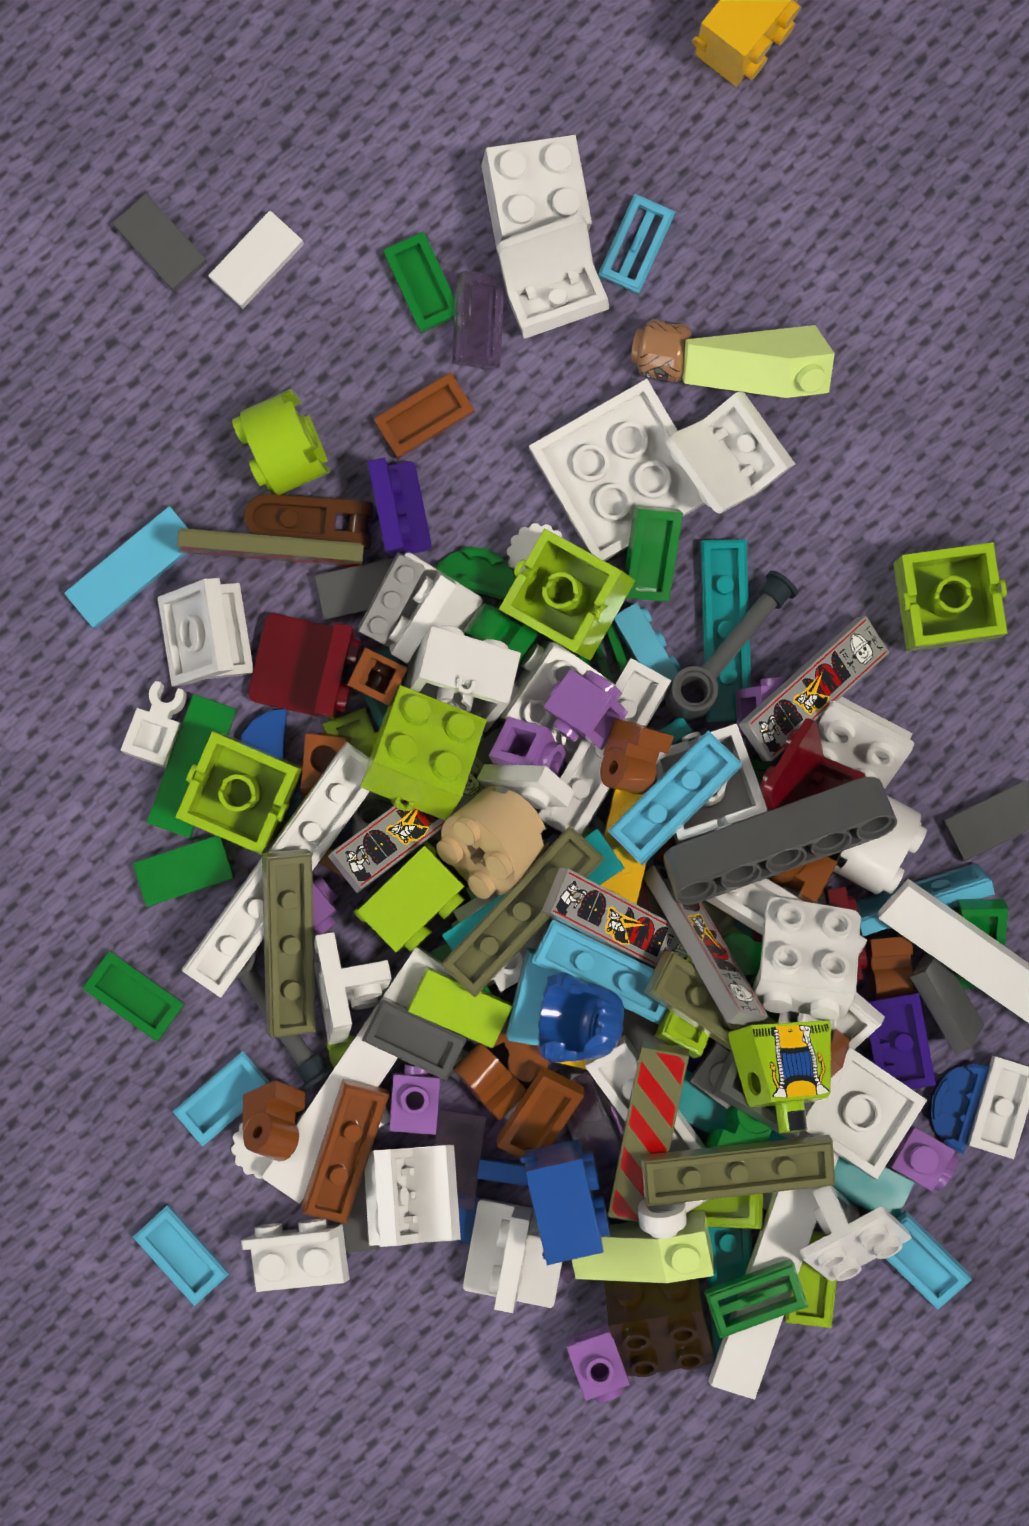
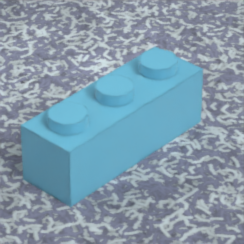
(643, 642)

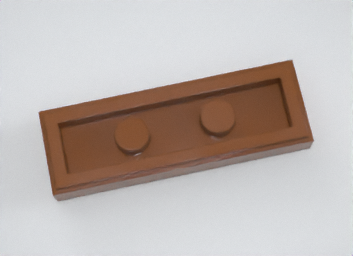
(344, 1151)

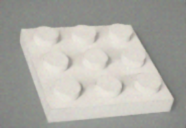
(612, 463)

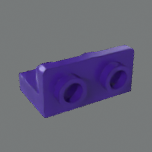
(399, 507)
(901, 1040)

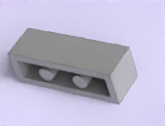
(391, 598)

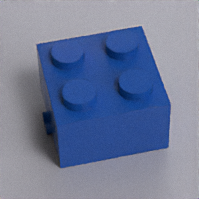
(563, 1201)

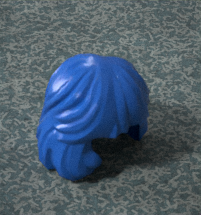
(578, 1020)

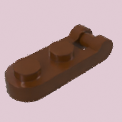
(308, 518)

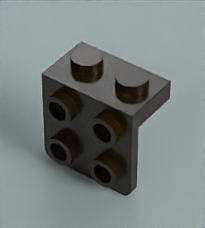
(658, 1326)

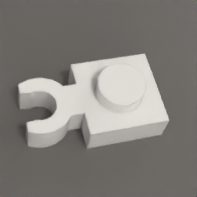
(153, 732)

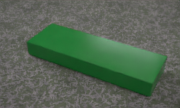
(199, 722)

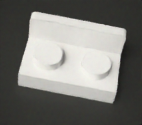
(297, 1256)

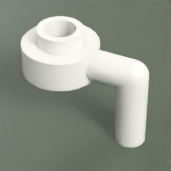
(666, 1219)

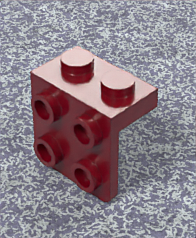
(304, 666)
(803, 769)

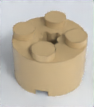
(492, 841)

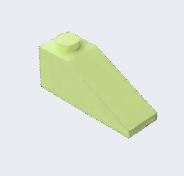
(762, 362)
(639, 1257)

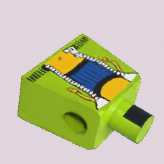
(784, 1067)

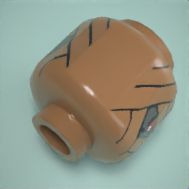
(660, 349)

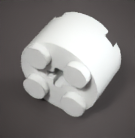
(878, 862)

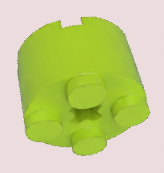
(282, 443)

